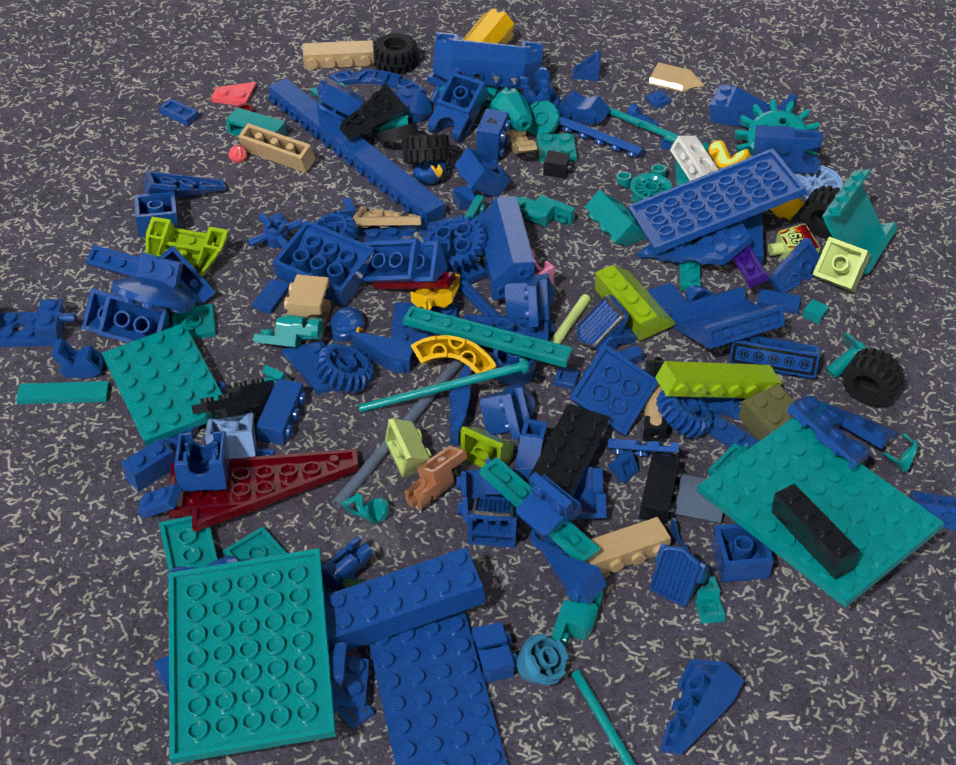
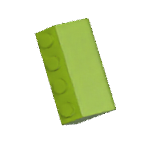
(644, 312)

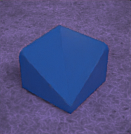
(463, 197)

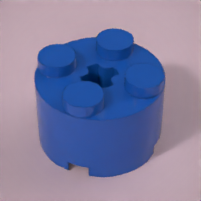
(504, 359)

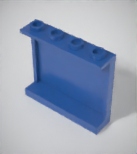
(725, 318)

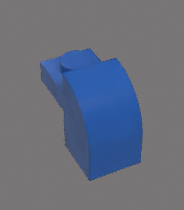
(77, 364)

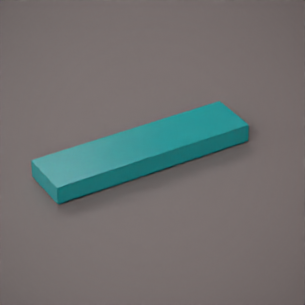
(63, 392)

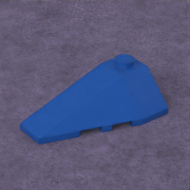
(182, 185)
(706, 694)

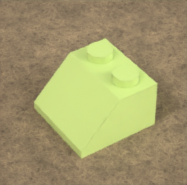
(841, 264)
(406, 446)

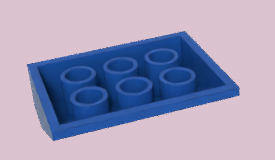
(325, 254)

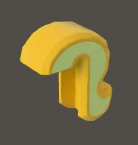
(721, 156)

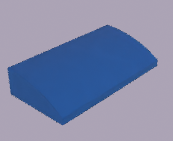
(516, 325)

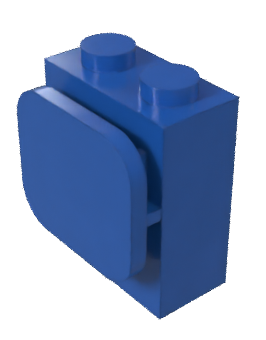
(337, 99)

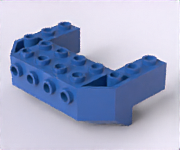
(489, 62)

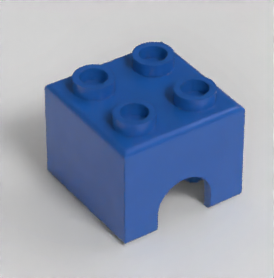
(202, 465)

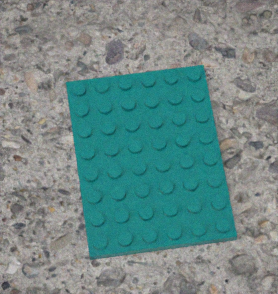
(859, 502)
(248, 657)

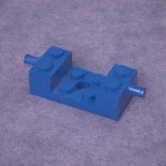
(39, 328)

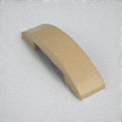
(520, 143)

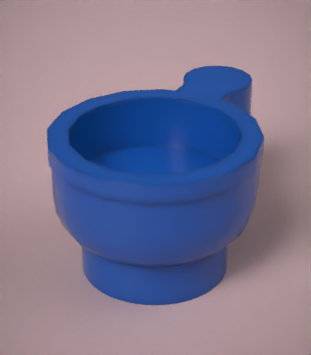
(697, 292)

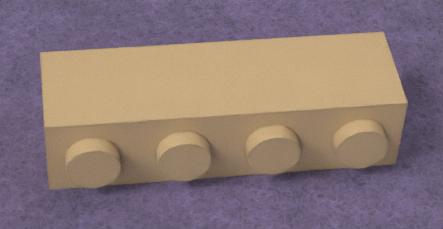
(338, 54)
(277, 147)
(630, 545)

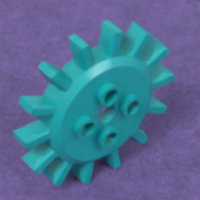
(772, 118)

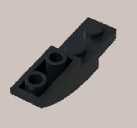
(235, 400)

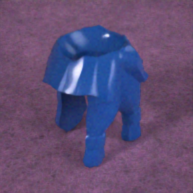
(542, 90)

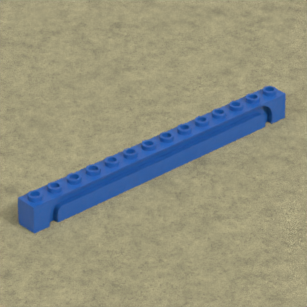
(358, 153)

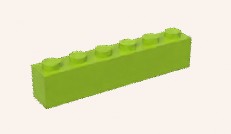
(715, 379)

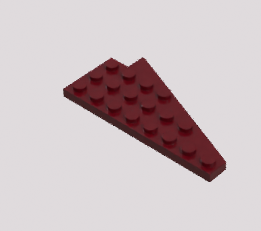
(261, 481)

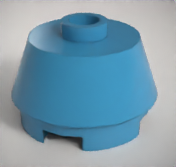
(542, 660)

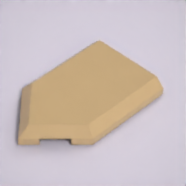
(674, 78)

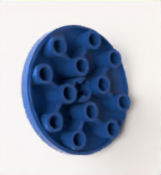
(155, 285)

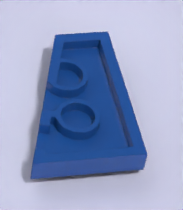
(795, 267)
(303, 361)
(618, 446)

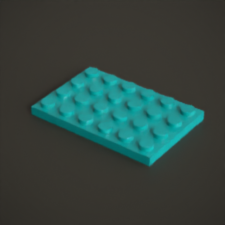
(161, 381)

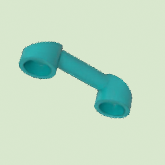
(624, 178)

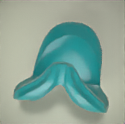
(373, 511)

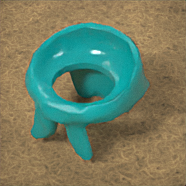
(905, 460)

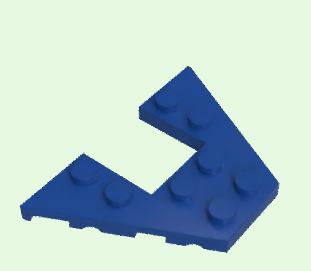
(713, 248)
(826, 420)

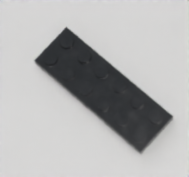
(571, 447)

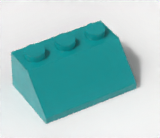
(614, 219)

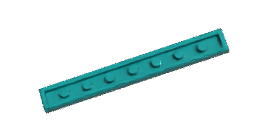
(488, 336)

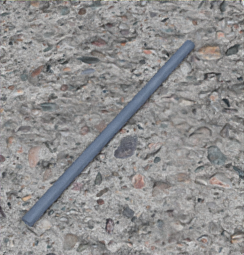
(380, 453)

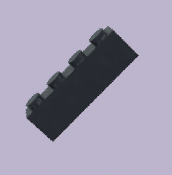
(815, 531)

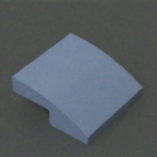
(692, 504)

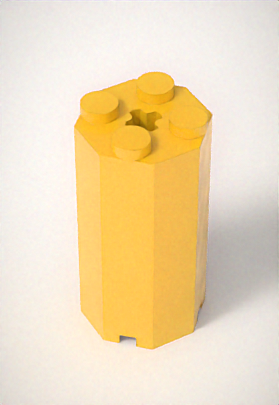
(492, 28)

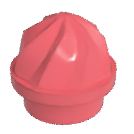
(237, 154)

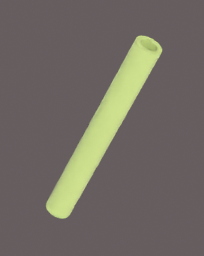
(570, 320)

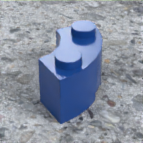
(583, 109)

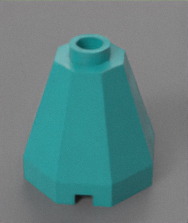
(517, 109)

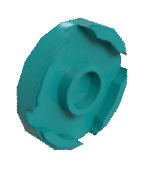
(544, 118)

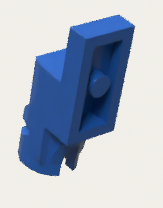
(344, 565)

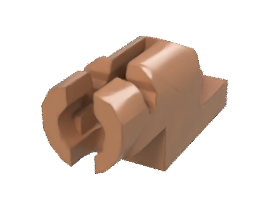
(434, 477)

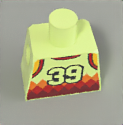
(789, 239)

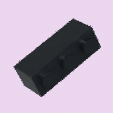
(660, 488)

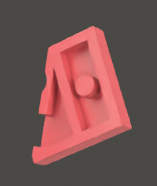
(234, 94)

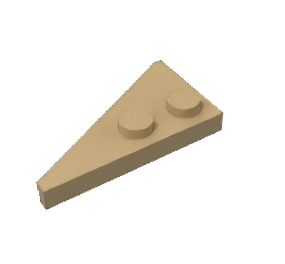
(383, 218)

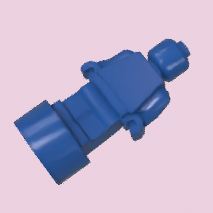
(635, 110)

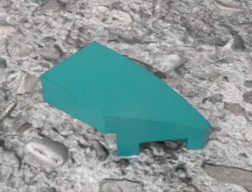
(709, 604)

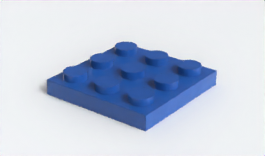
(413, 334)
(614, 388)

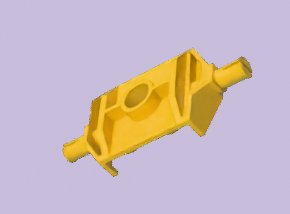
(435, 297)

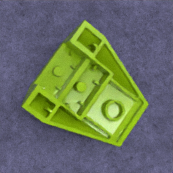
(196, 247)

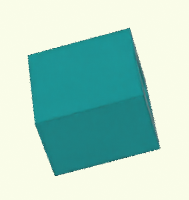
(815, 311)

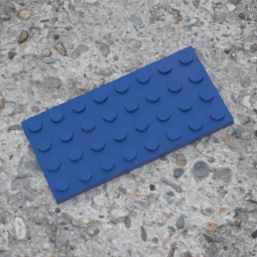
(716, 200)
(436, 696)

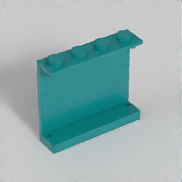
(855, 221)

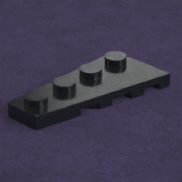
(374, 113)

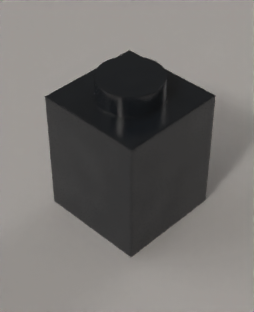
(557, 164)

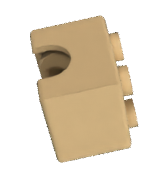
(308, 298)

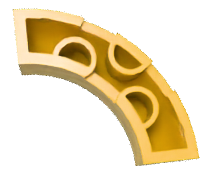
(455, 347)

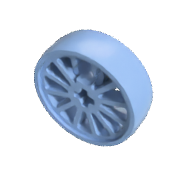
(823, 177)

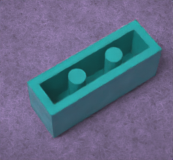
(240, 118)

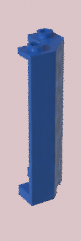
(508, 248)
(588, 492)

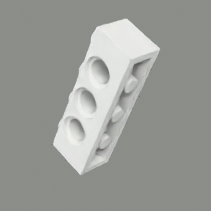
(692, 157)

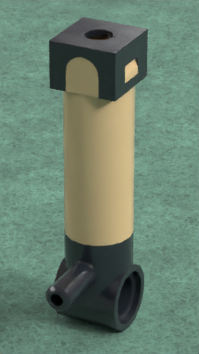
(654, 426)

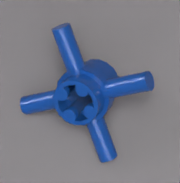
(274, 232)

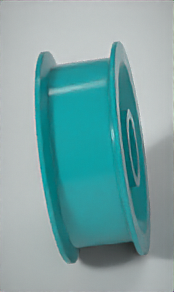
(648, 185)

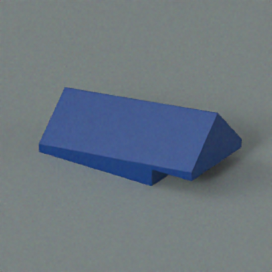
(405, 261)
(122, 320)

